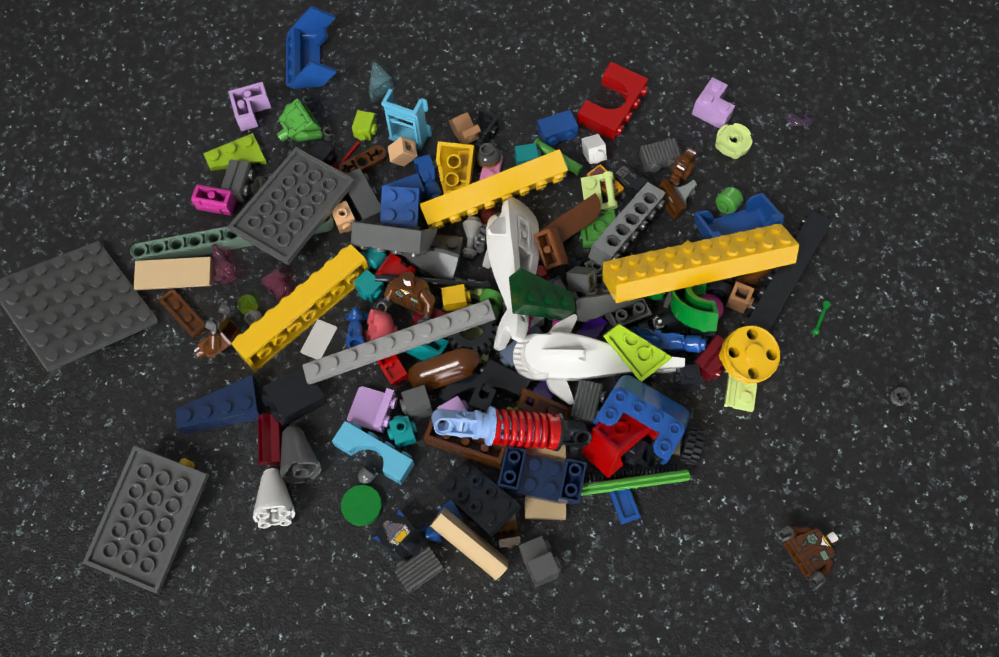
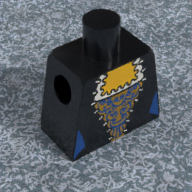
(398, 536)

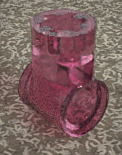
(276, 283)

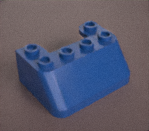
(650, 409)

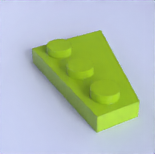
(242, 149)
(636, 352)

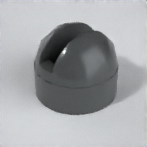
(365, 476)

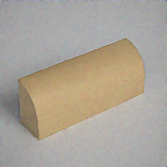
(174, 273)
(470, 543)

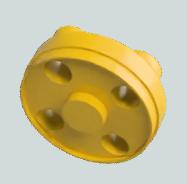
(750, 354)

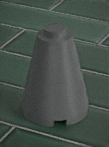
(297, 457)

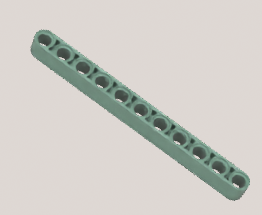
(205, 241)

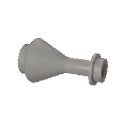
(470, 227)

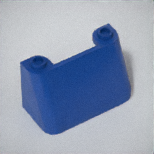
(758, 214)

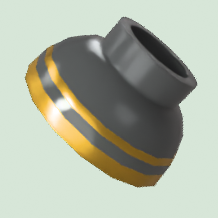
(488, 155)

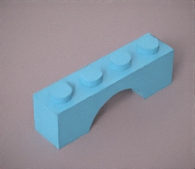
(352, 440)

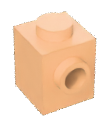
(402, 151)
(343, 217)

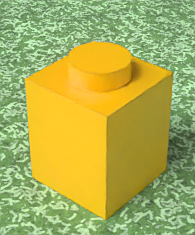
(455, 298)

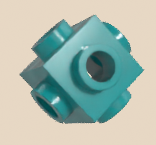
(402, 431)

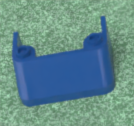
(303, 50)

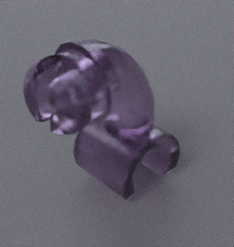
(796, 121)

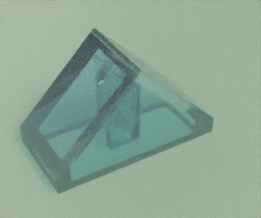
(379, 82)

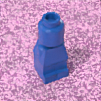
(426, 170)
(675, 342)

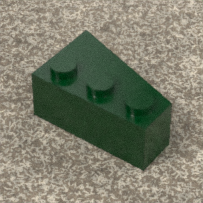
(539, 297)

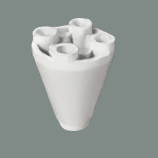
(273, 501)

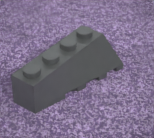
(392, 237)

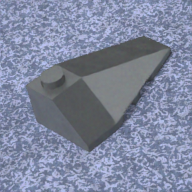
(433, 264)
(595, 303)

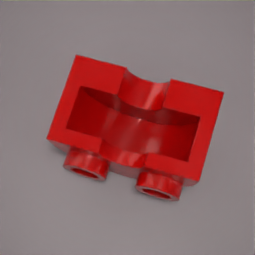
(394, 266)

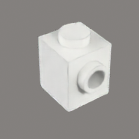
(594, 149)

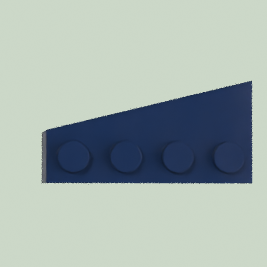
(221, 408)

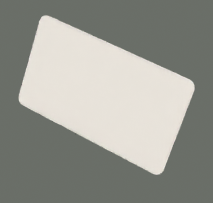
(318, 339)

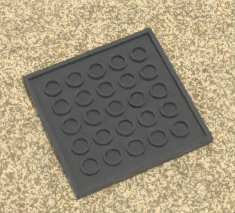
(73, 305)

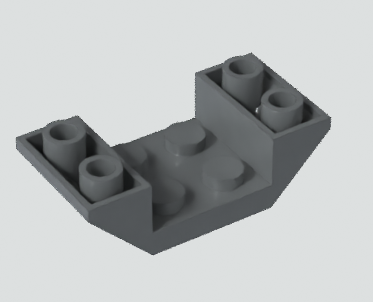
(627, 313)

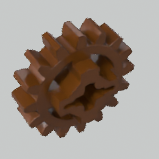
(683, 167)

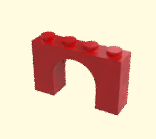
(611, 121)

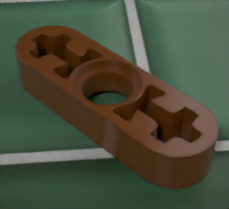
(365, 155)

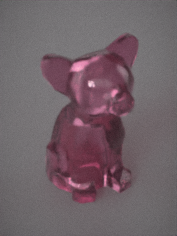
(223, 268)

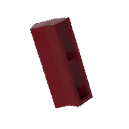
(269, 440)

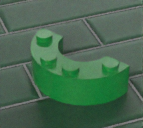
(693, 310)

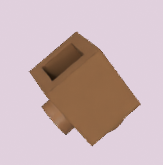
(740, 297)

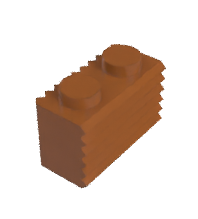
(551, 248)

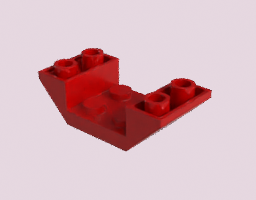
(613, 441)

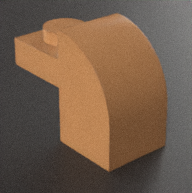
(464, 128)

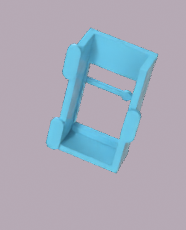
(416, 116)

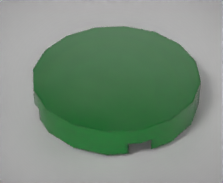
(361, 505)

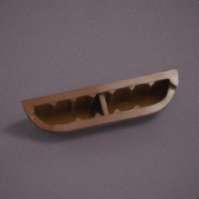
(577, 217)
(444, 369)

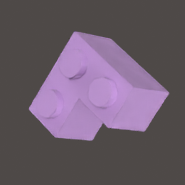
(247, 102)
(711, 105)

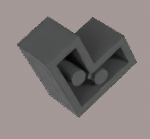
(540, 561)

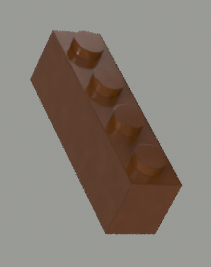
(466, 447)

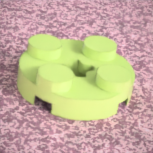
(730, 148)

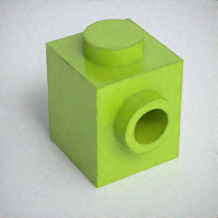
(364, 125)

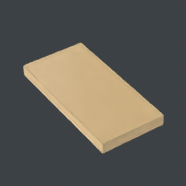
(543, 509)

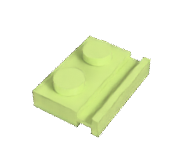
(740, 395)

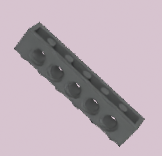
(628, 224)

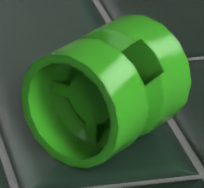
(495, 300)

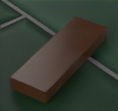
(183, 313)

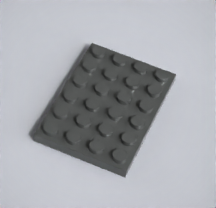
(291, 205)
(146, 519)

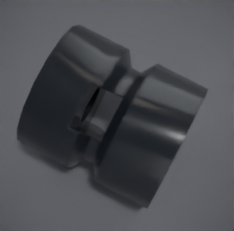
(720, 288)

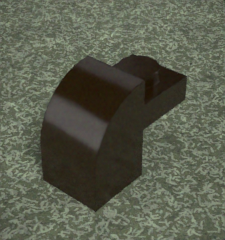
(509, 534)

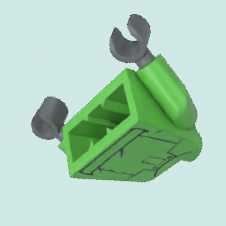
(300, 123)

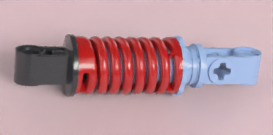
(513, 428)

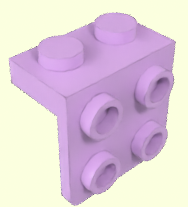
(372, 408)

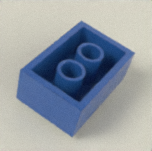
(401, 206)

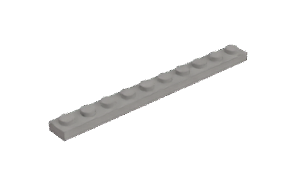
(398, 342)

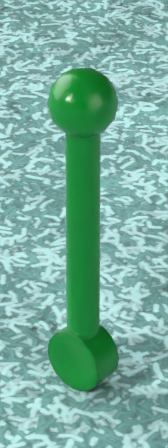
(826, 304)

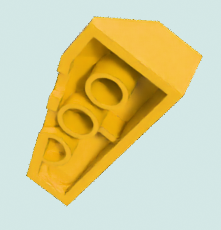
(455, 165)

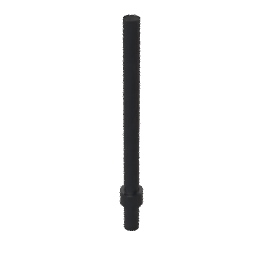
(470, 284)

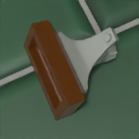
(676, 197)

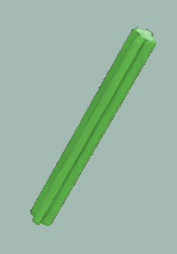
(635, 482)

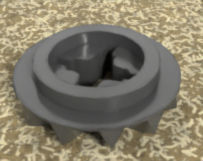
(480, 239)

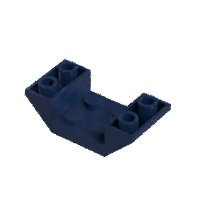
(542, 477)

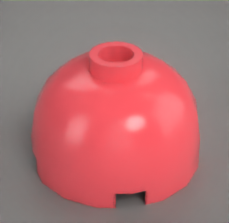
(379, 325)

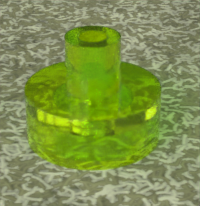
(246, 303)

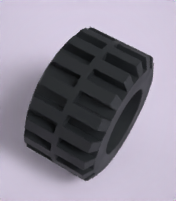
(481, 344)

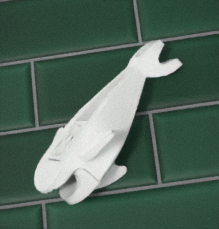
(508, 249)
(571, 357)

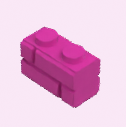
(214, 200)

